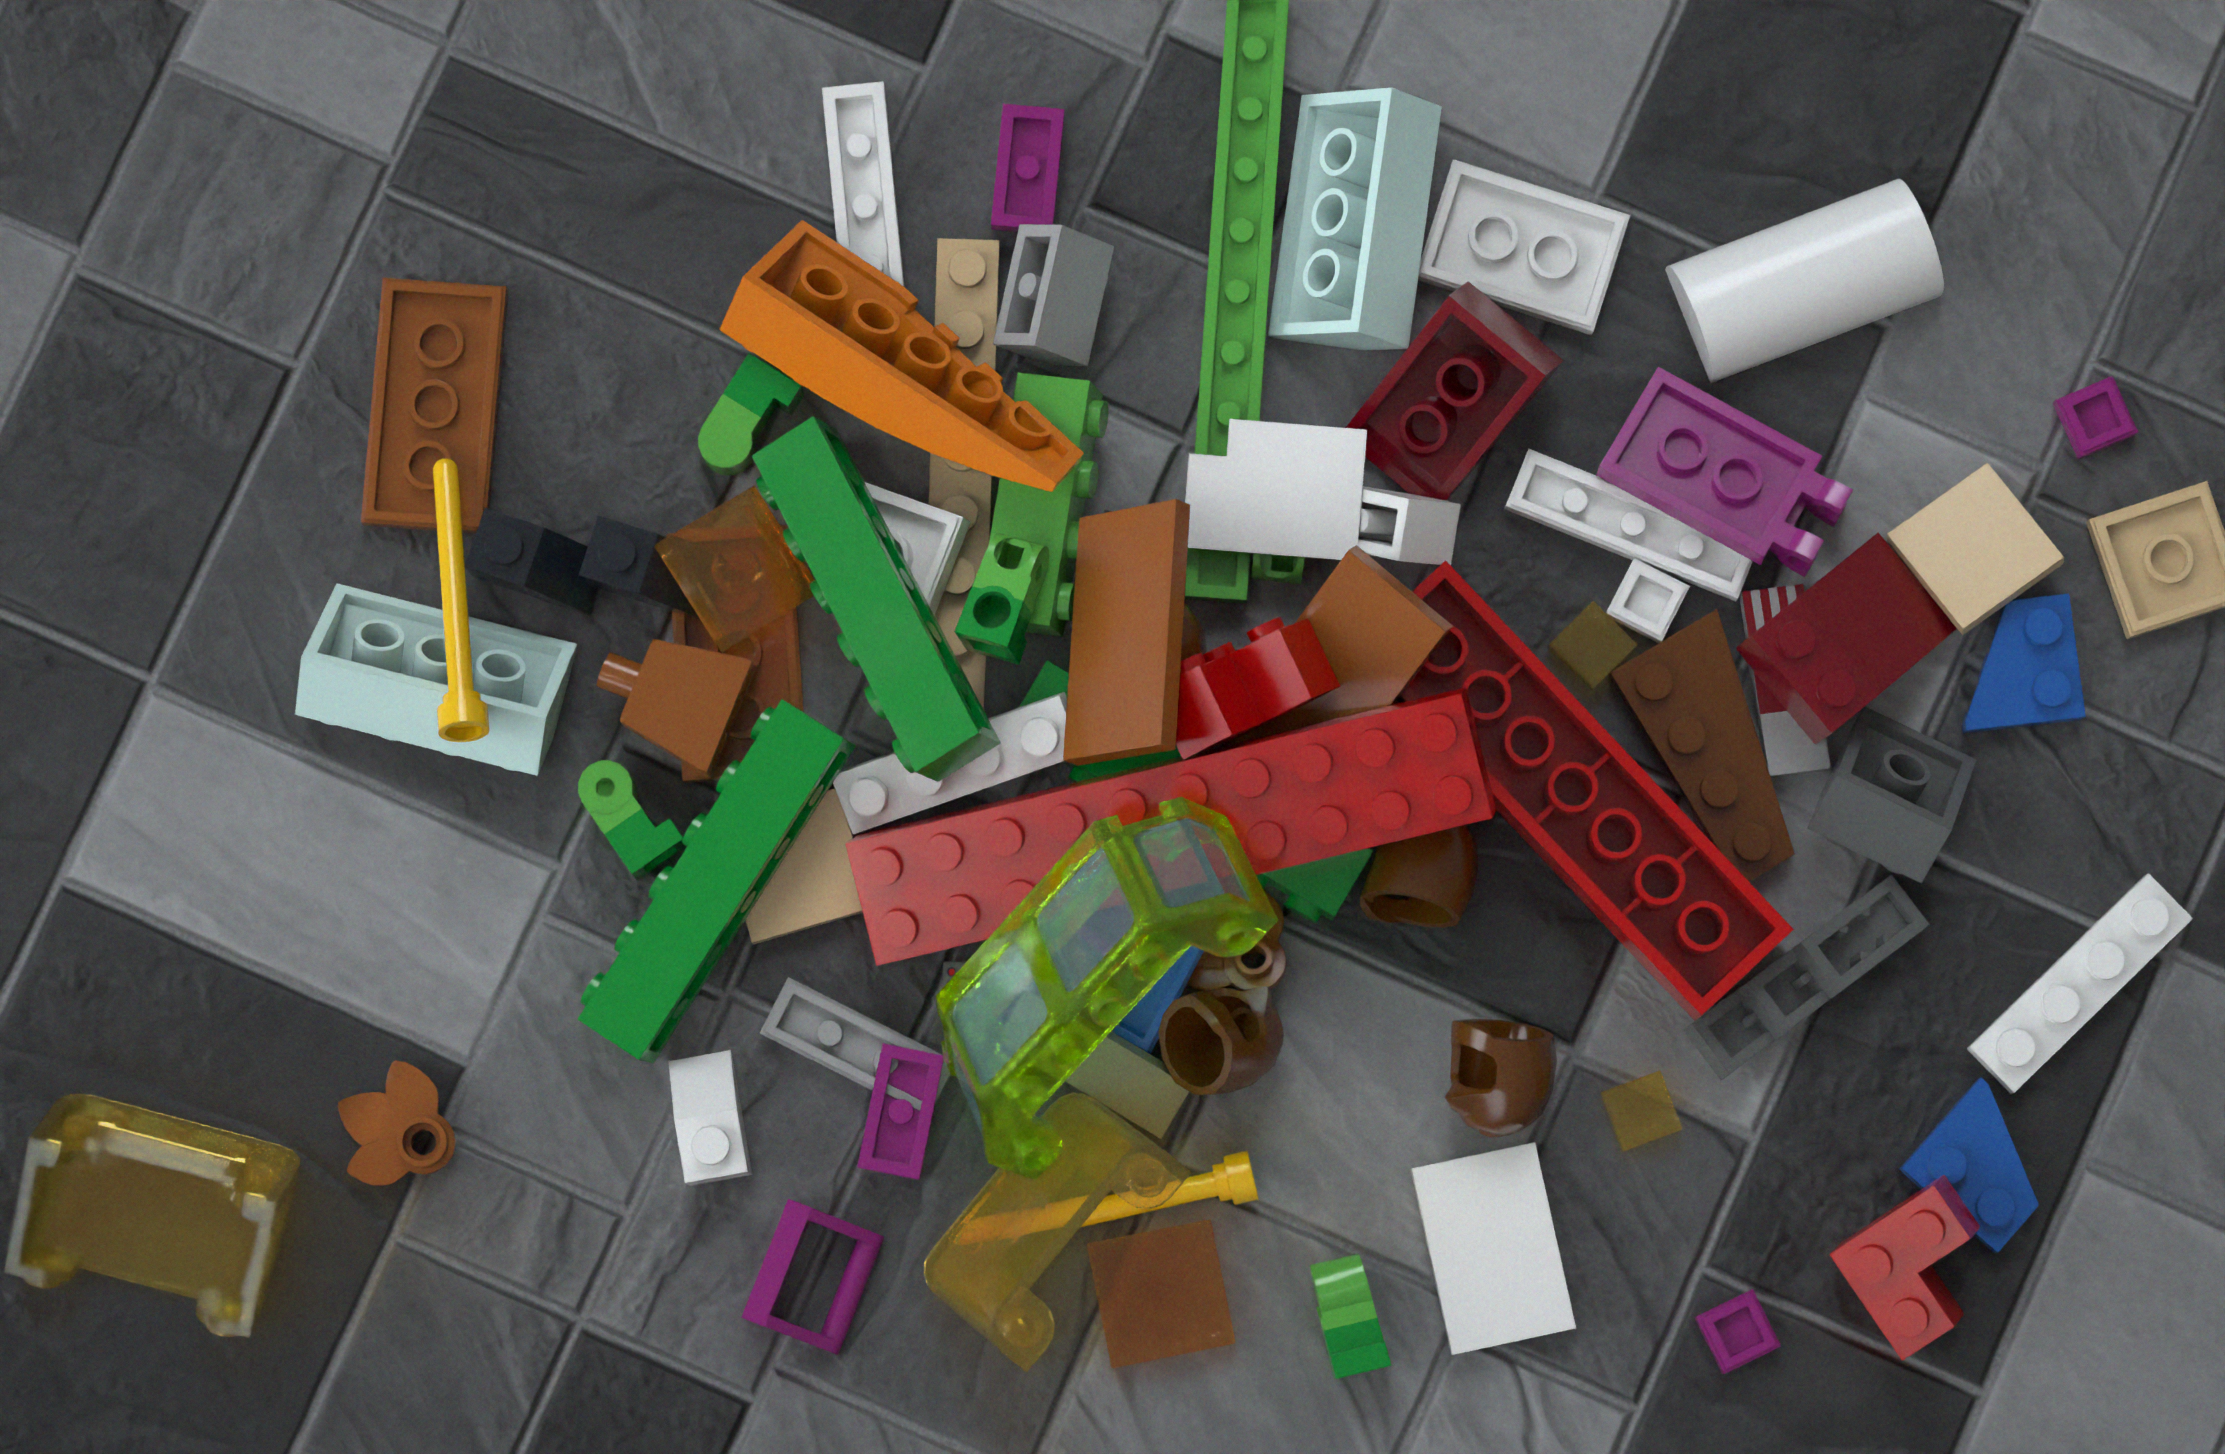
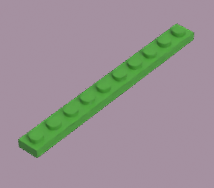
(1239, 257)

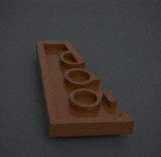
(1704, 735)

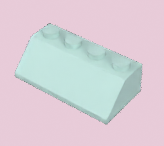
(1355, 219)
(384, 673)

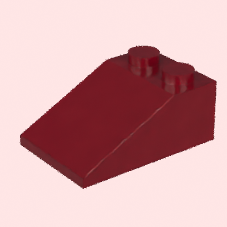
(1453, 394)
(1846, 638)

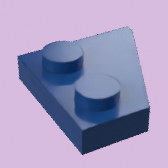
(2029, 668)
(1980, 1163)

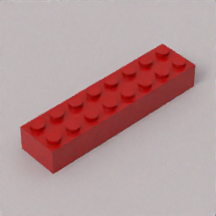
(1596, 809)

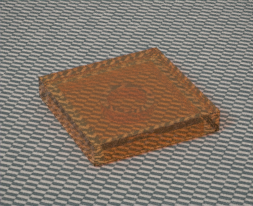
(736, 568)
(1161, 1293)

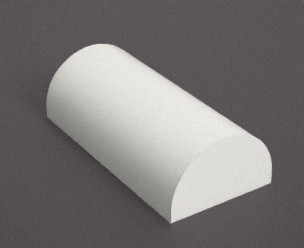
(1807, 279)

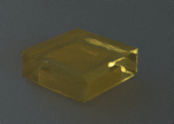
(1592, 645)
(1641, 1111)

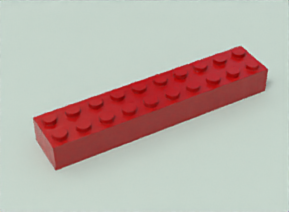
(1284, 793)

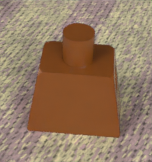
(680, 699)

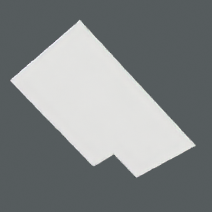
(1279, 491)

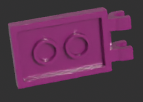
(1722, 473)

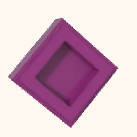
(2095, 417)
(1737, 1331)

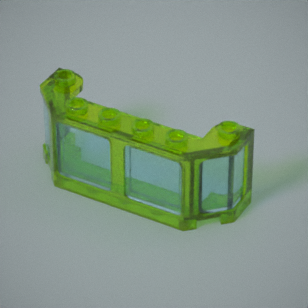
(1084, 957)

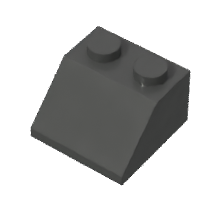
(1892, 795)

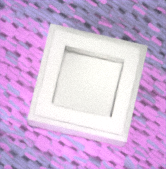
(1647, 600)

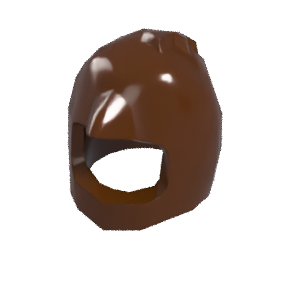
(1432, 870)
(1221, 1039)
(1500, 1074)

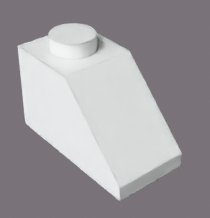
(1407, 526)
(708, 1118)

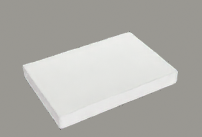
(1523, 246)
(1493, 1248)

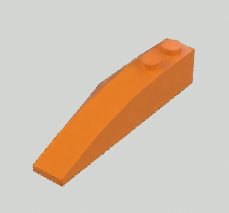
(869, 352)

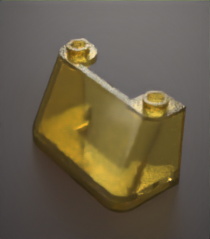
(153, 1207)
(1022, 1224)

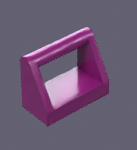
(779, 1263)

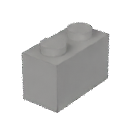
(1053, 295)

